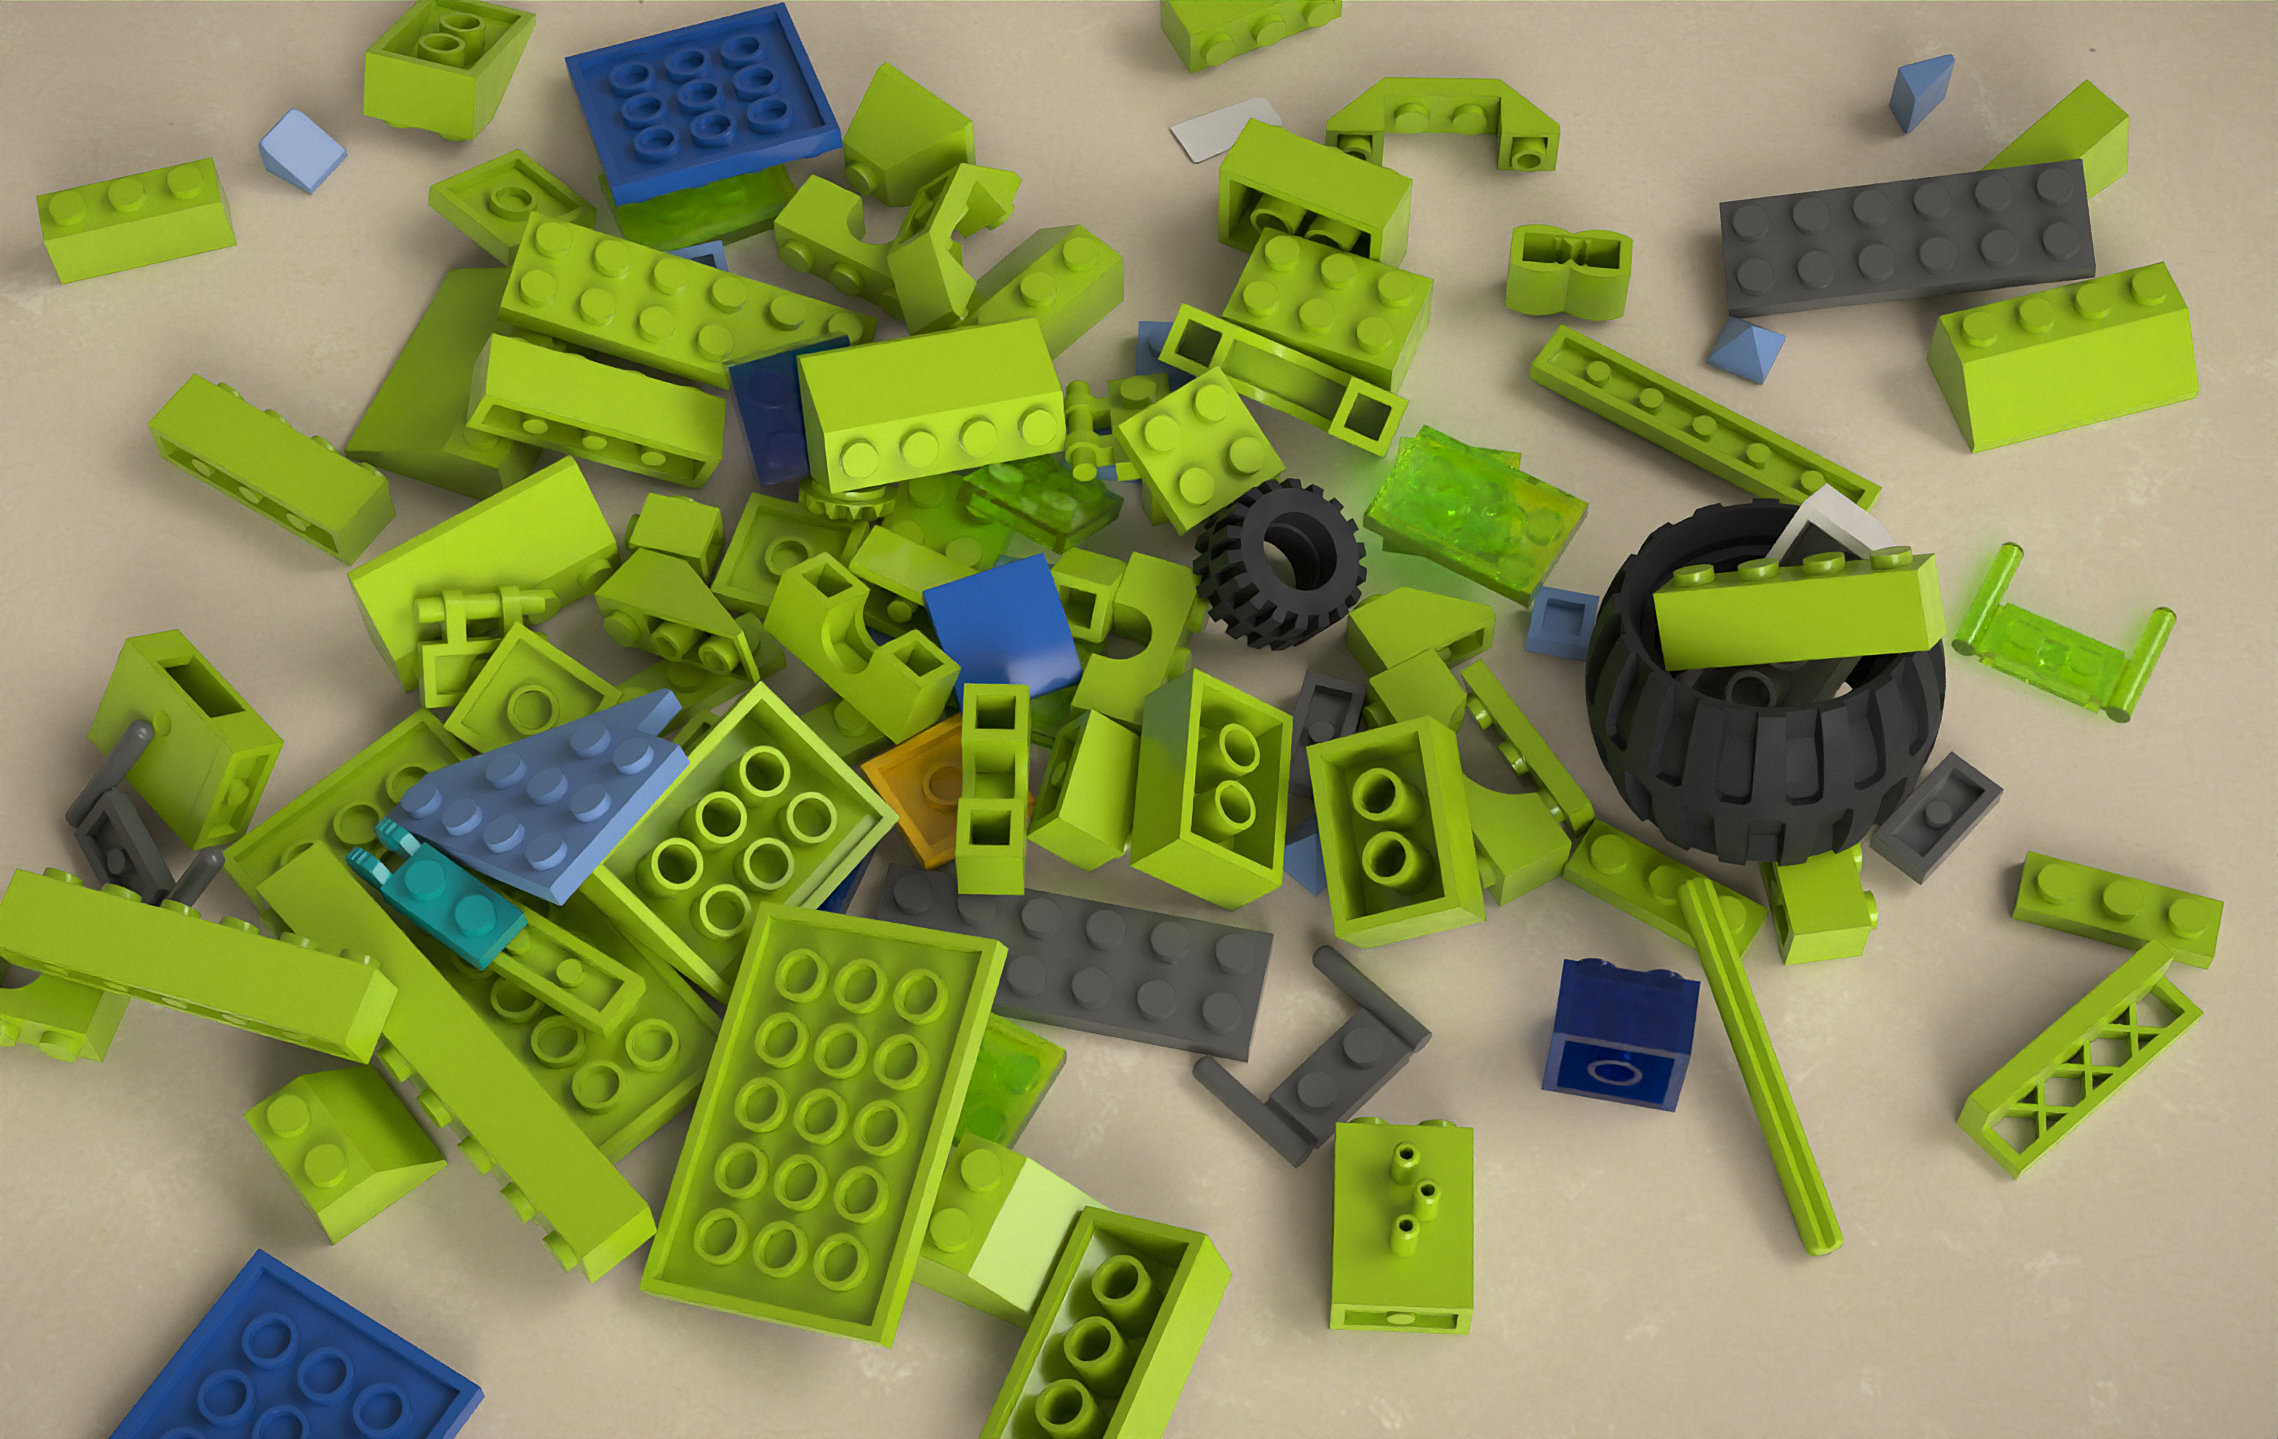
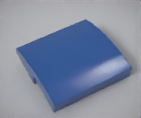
(1005, 628)

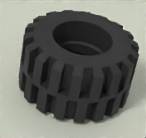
(1313, 540)

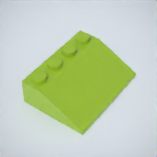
(422, 407)
(745, 823)

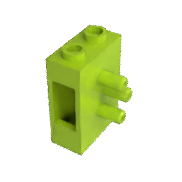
(208, 742)
(1402, 1227)

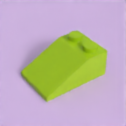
(445, 66)
(998, 1230)

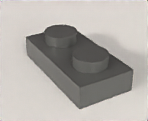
(1324, 712)
(1936, 818)

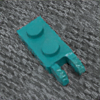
(440, 896)

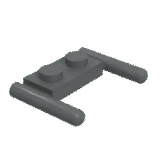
(118, 840)
(1335, 1077)

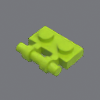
(1084, 414)
(453, 663)

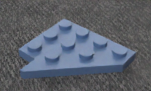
(550, 802)

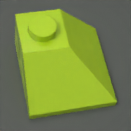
(903, 139)

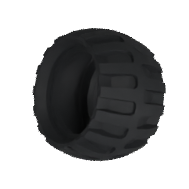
(1739, 774)

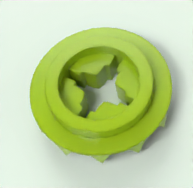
(852, 505)

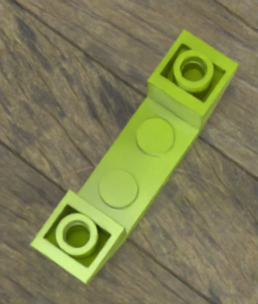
(1447, 105)
(925, 275)

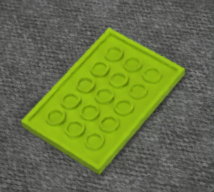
(825, 1122)

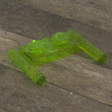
(2054, 655)

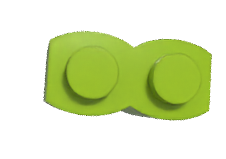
(1568, 272)

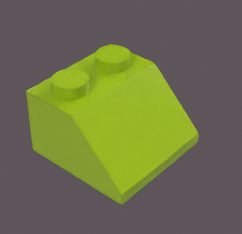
(343, 1145)

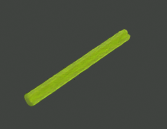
(1760, 1067)

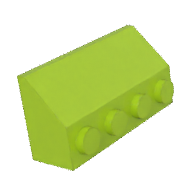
(1058, 277)
(2065, 357)
(930, 404)
(528, 535)
(1112, 1333)

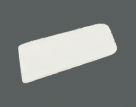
(1219, 129)

